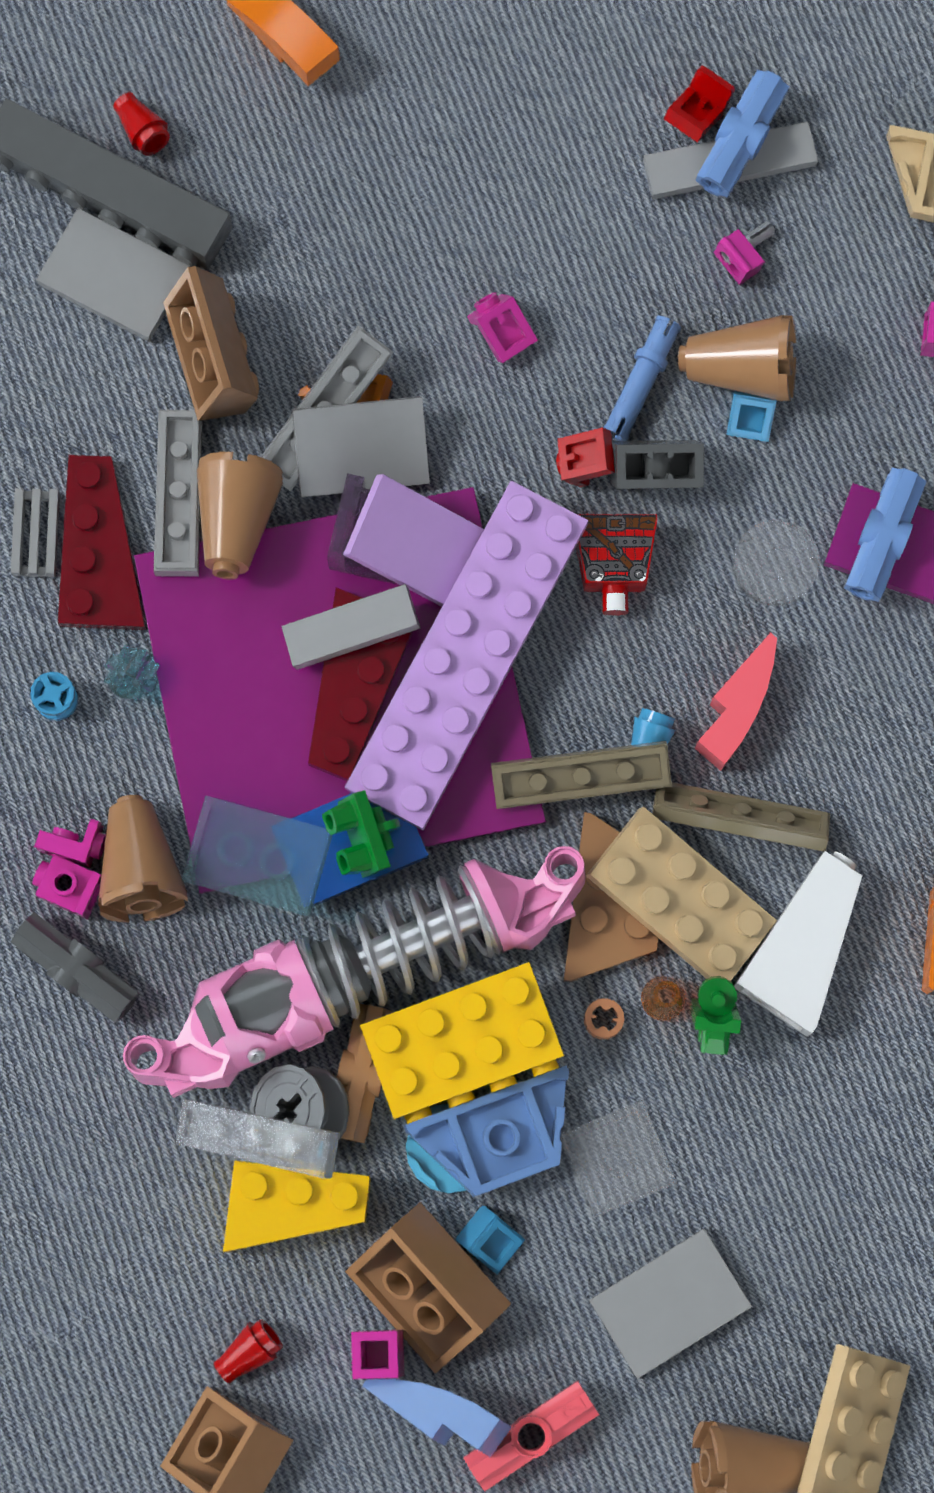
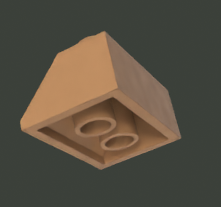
(210, 345)
(428, 1287)

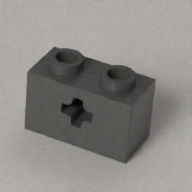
(658, 464)

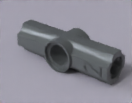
(75, 967)

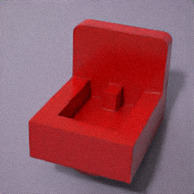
(700, 104)

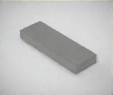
(350, 627)

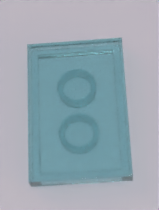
(257, 856)

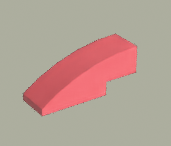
(738, 705)

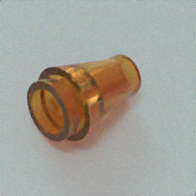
(654, 1006)

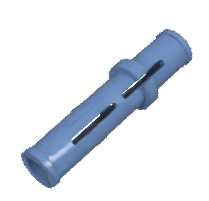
(649, 362)

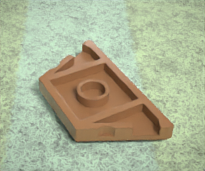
(602, 930)

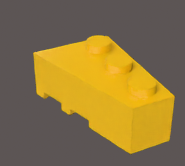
(283, 1204)

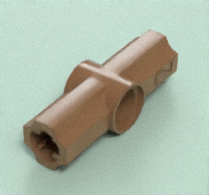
(360, 1076)

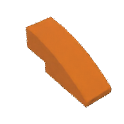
(289, 35)

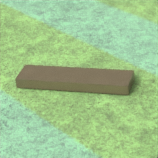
(581, 774)
(742, 816)

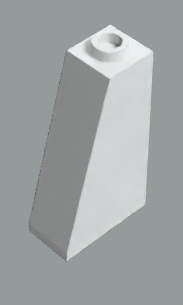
(801, 950)

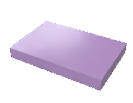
(411, 540)

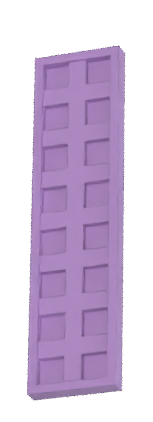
(467, 655)

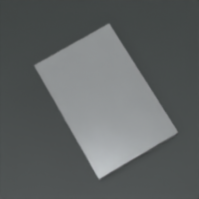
(111, 274)
(360, 441)
(670, 1303)

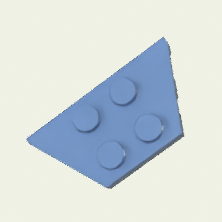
(498, 1134)

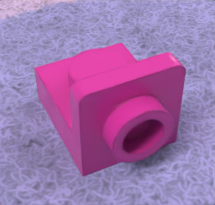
(502, 325)
(65, 844)

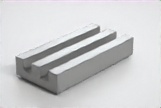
(36, 496)

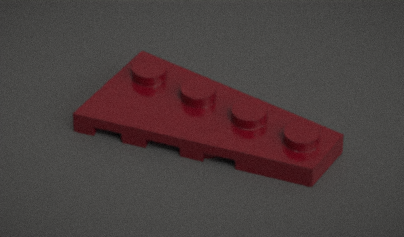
(97, 561)
(351, 699)

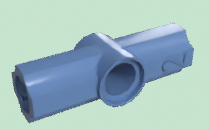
(742, 133)
(885, 534)

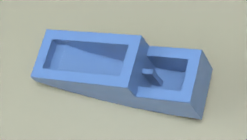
(441, 1413)

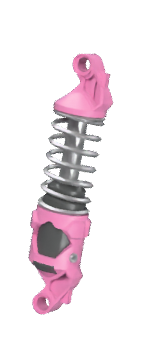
(300, 989)

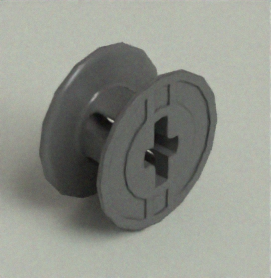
(303, 1097)

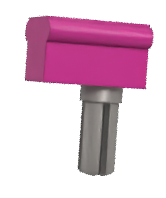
(738, 252)

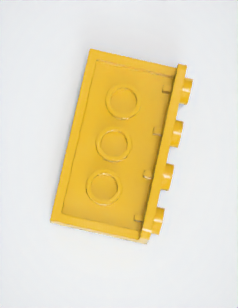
(463, 1043)

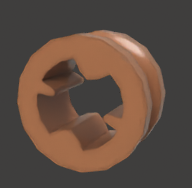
(605, 1005)

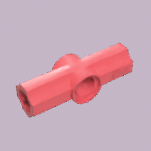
(556, 1417)

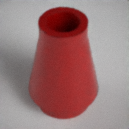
(143, 127)
(250, 1350)

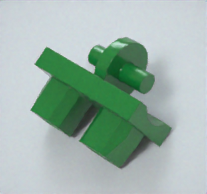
(367, 833)
(715, 1015)

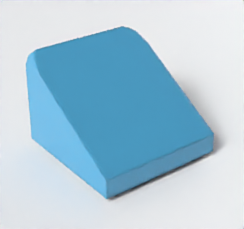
(751, 416)
(490, 1239)

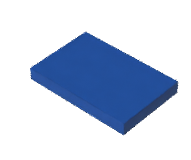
(407, 851)

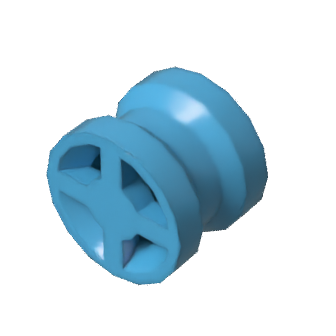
(50, 688)

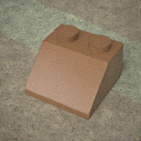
(225, 1448)

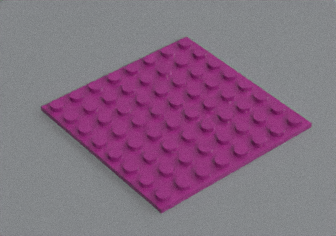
(248, 717)

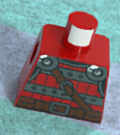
(616, 557)

